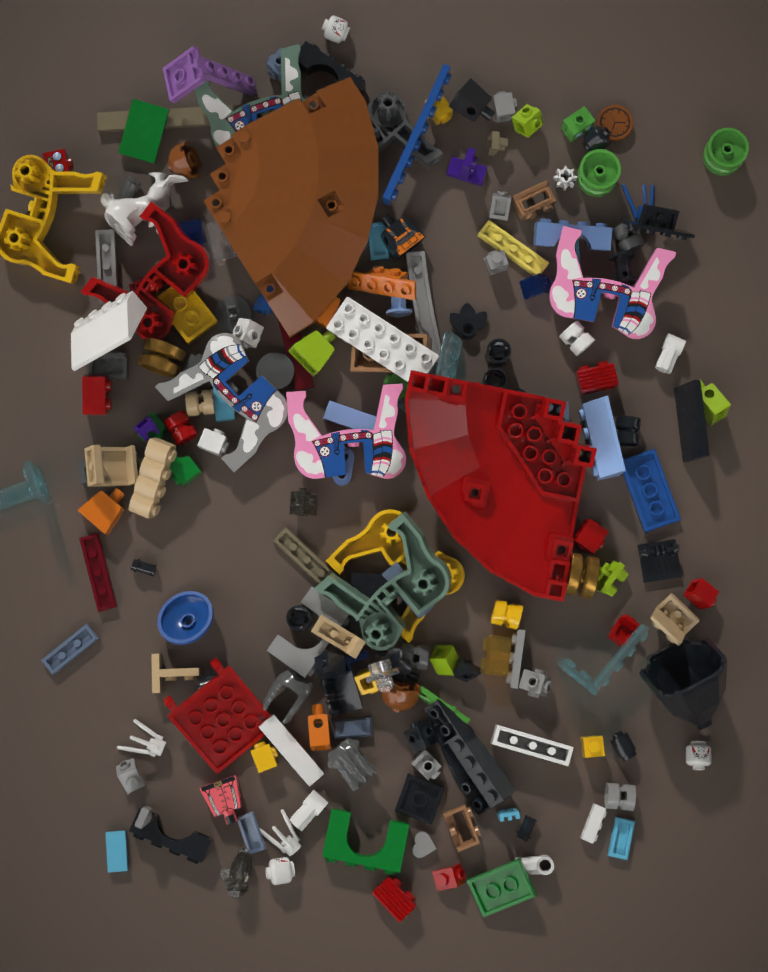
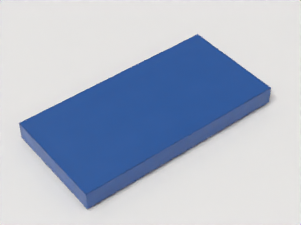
(650, 491)

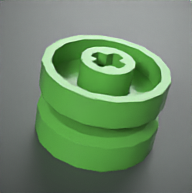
(725, 151)
(598, 173)

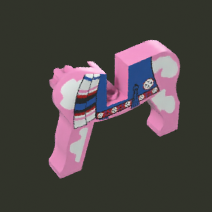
(579, 296)
(325, 455)

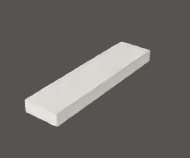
(291, 750)

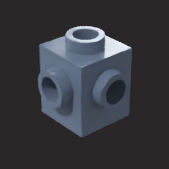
(274, 65)

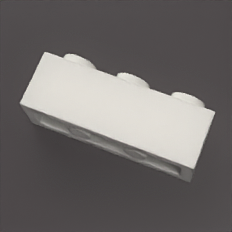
(593, 823)

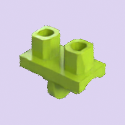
(607, 576)

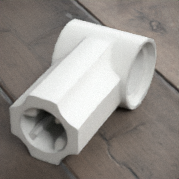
(671, 350)
(311, 807)
(532, 864)

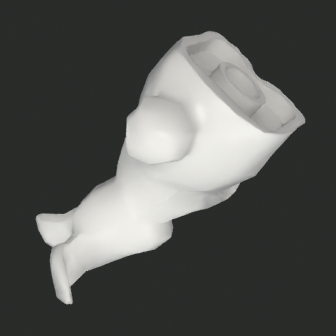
(125, 213)

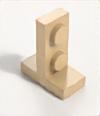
(338, 636)
(169, 674)

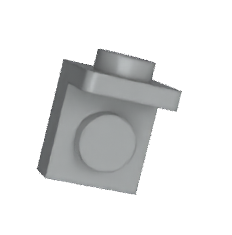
(500, 205)

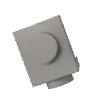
(129, 775)

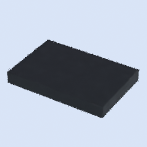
(367, 584)

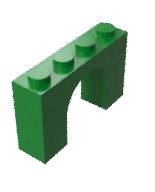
(387, 858)

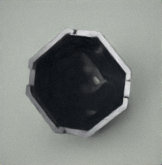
(688, 679)

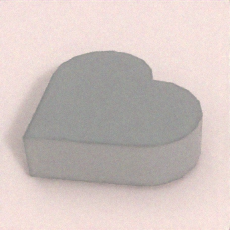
(423, 845)

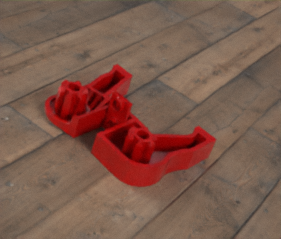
(182, 268)

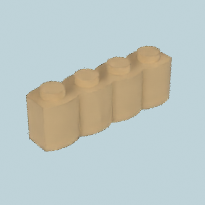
(152, 477)

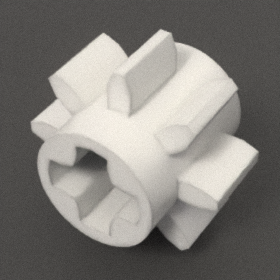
(560, 179)

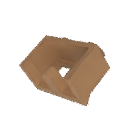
(532, 211)
(468, 815)

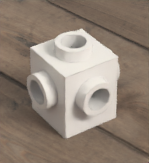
(248, 332)

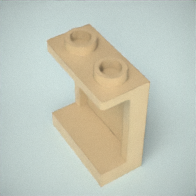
(111, 466)

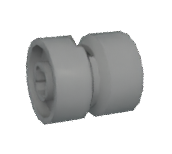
(613, 795)

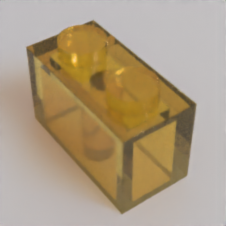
(496, 655)

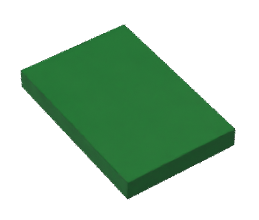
(143, 131)
(501, 887)

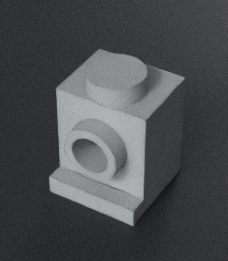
(496, 262)
(420, 761)

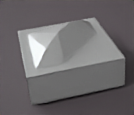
(144, 817)

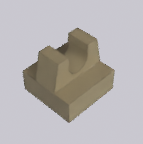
(495, 143)

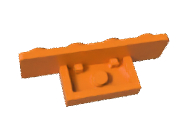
(384, 282)

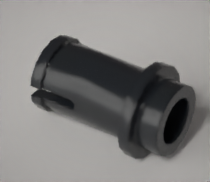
(143, 567)
(526, 828)

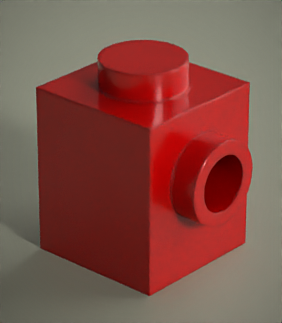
(701, 593)

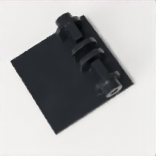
(659, 560)
(342, 694)

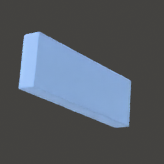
(348, 417)

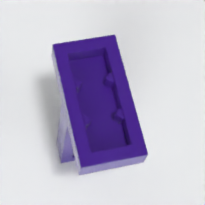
(467, 169)

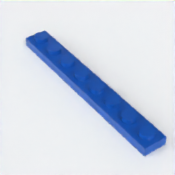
(414, 141)

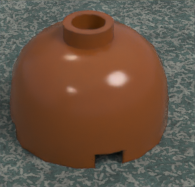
(184, 161)
(402, 696)

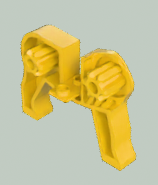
(23, 234)
(379, 538)

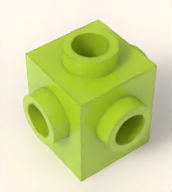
(527, 120)

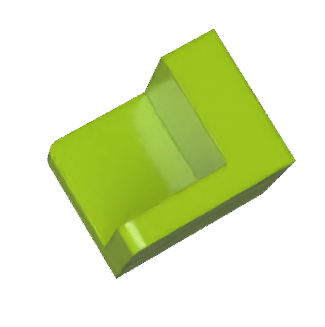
(444, 659)

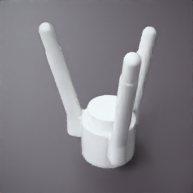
(154, 746)
(289, 844)

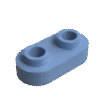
(349, 469)

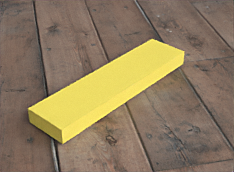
(513, 248)

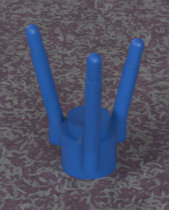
(636, 213)

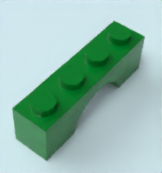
(182, 467)

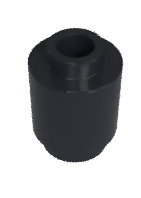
(623, 745)

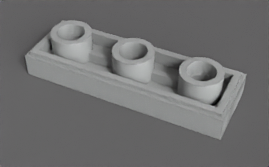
(516, 658)

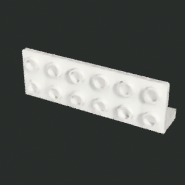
(381, 340)

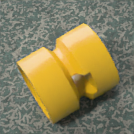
(506, 614)

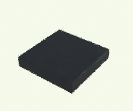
(419, 798)

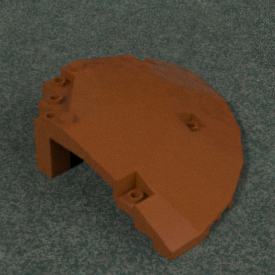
(278, 197)

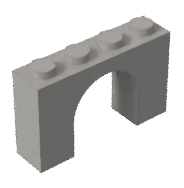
(303, 659)

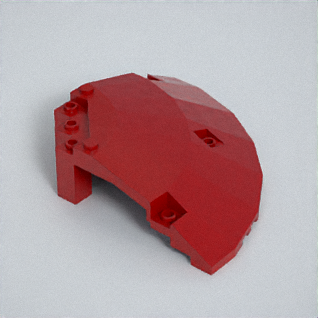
(518, 463)

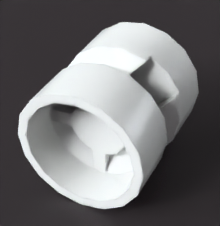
(577, 338)

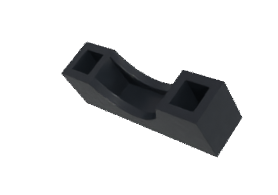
(314, 60)
(193, 846)

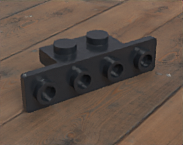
(660, 220)

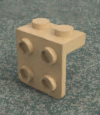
(673, 619)

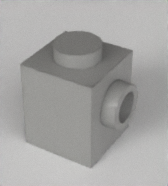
(504, 106)

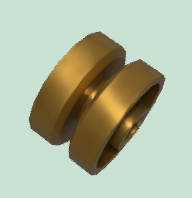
(161, 358)
(582, 576)

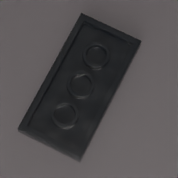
(691, 421)

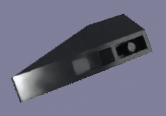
(468, 760)

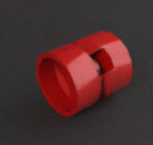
(180, 427)

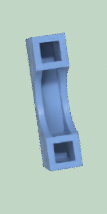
(595, 237)

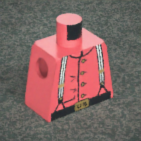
(223, 797)

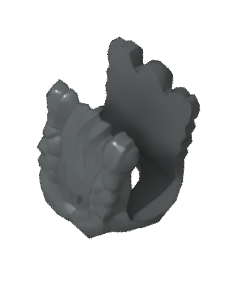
(294, 682)
(351, 763)

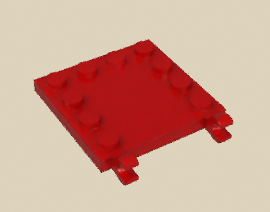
(220, 718)

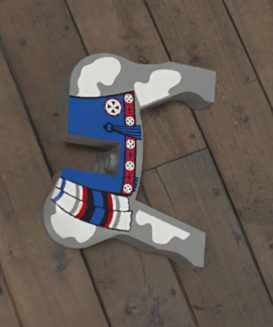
(259, 403)

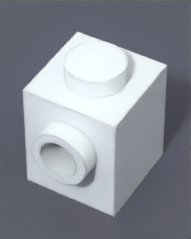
(213, 442)

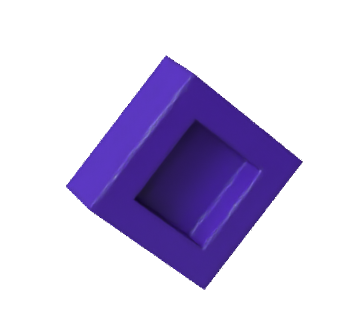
(144, 427)

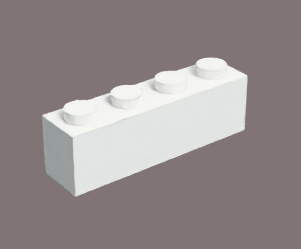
(532, 745)

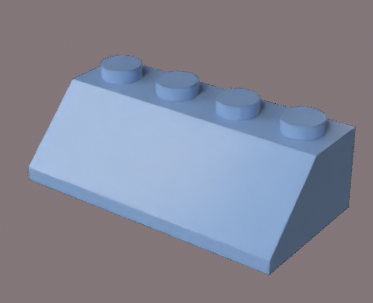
(602, 435)

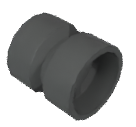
(629, 239)
(421, 650)

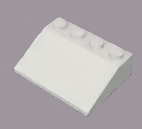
(105, 329)

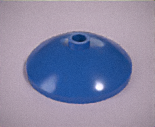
(179, 612)

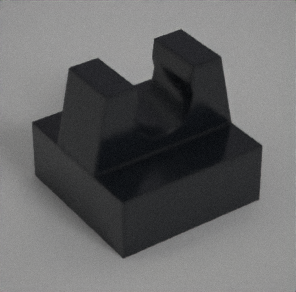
(466, 670)

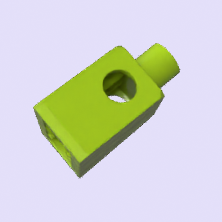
(313, 351)
(715, 404)

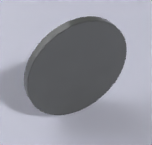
(230, 310)
(276, 369)

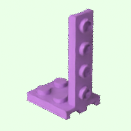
(192, 70)

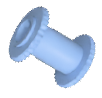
(398, 308)

